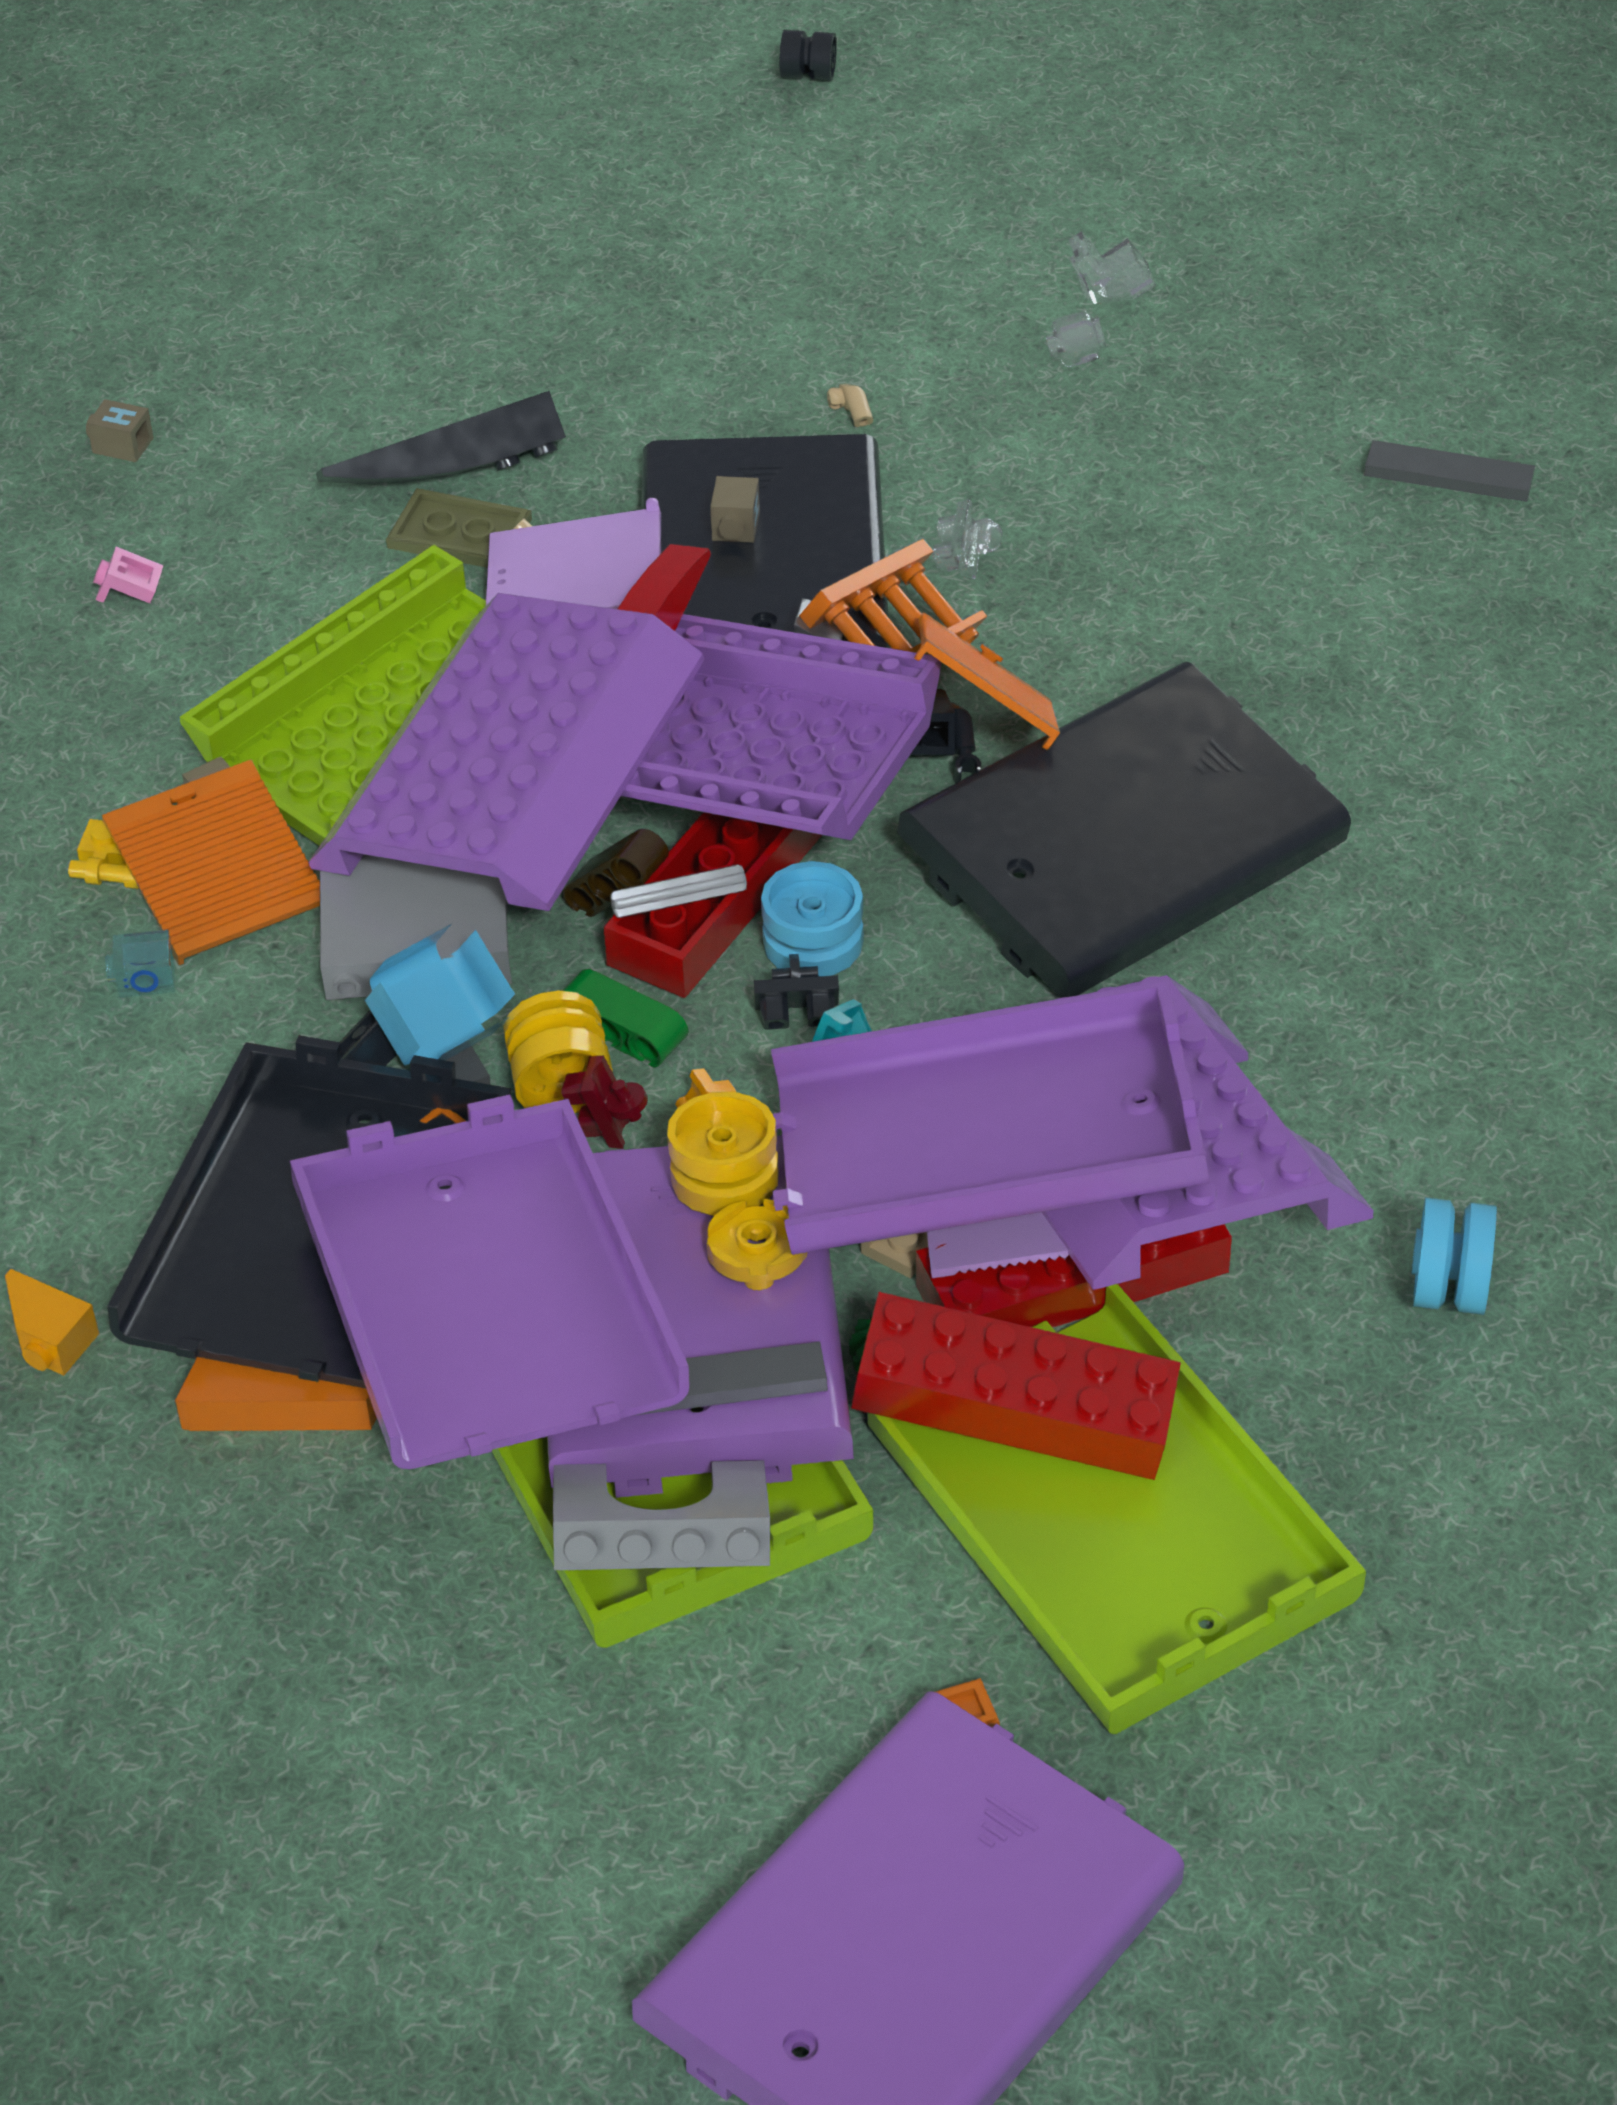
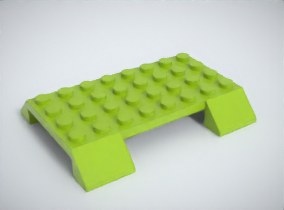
(339, 691)

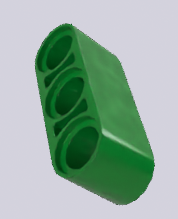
(631, 1019)

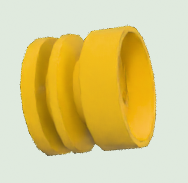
(547, 1040)

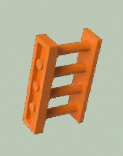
(883, 579)

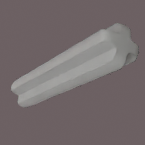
(678, 891)

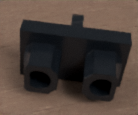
(795, 989)

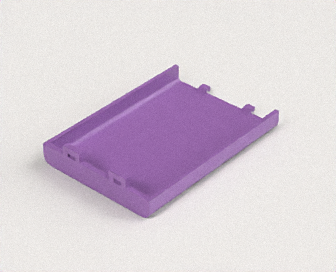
(985, 1117)
(491, 1300)
(713, 1318)
(913, 1928)

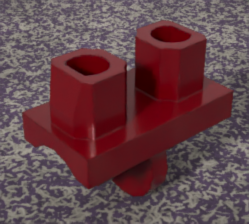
(607, 1100)

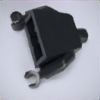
(950, 734)

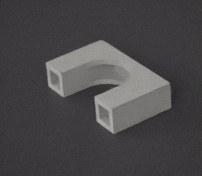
(718, 1531)

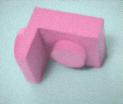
(129, 575)

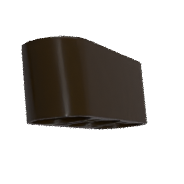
(617, 867)

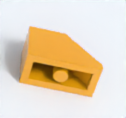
(49, 1323)

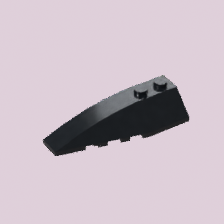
(459, 447)

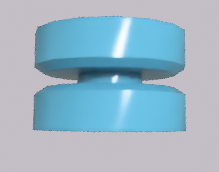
(815, 914)
(1452, 1255)

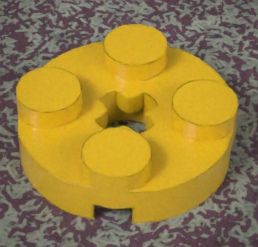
(747, 1262)

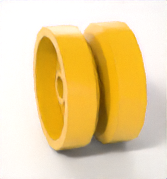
(722, 1151)

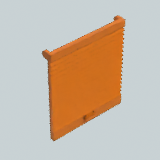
(988, 675)
(214, 860)

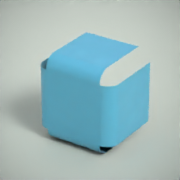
(434, 1003)

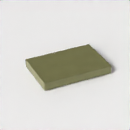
(453, 524)

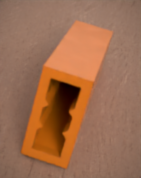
(256, 1399)

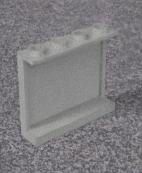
(395, 905)

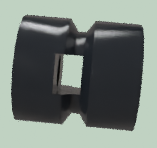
(808, 55)

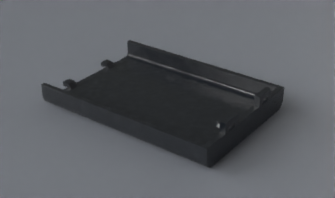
(812, 529)
(1124, 830)
(229, 1249)

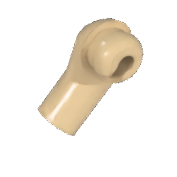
(852, 399)

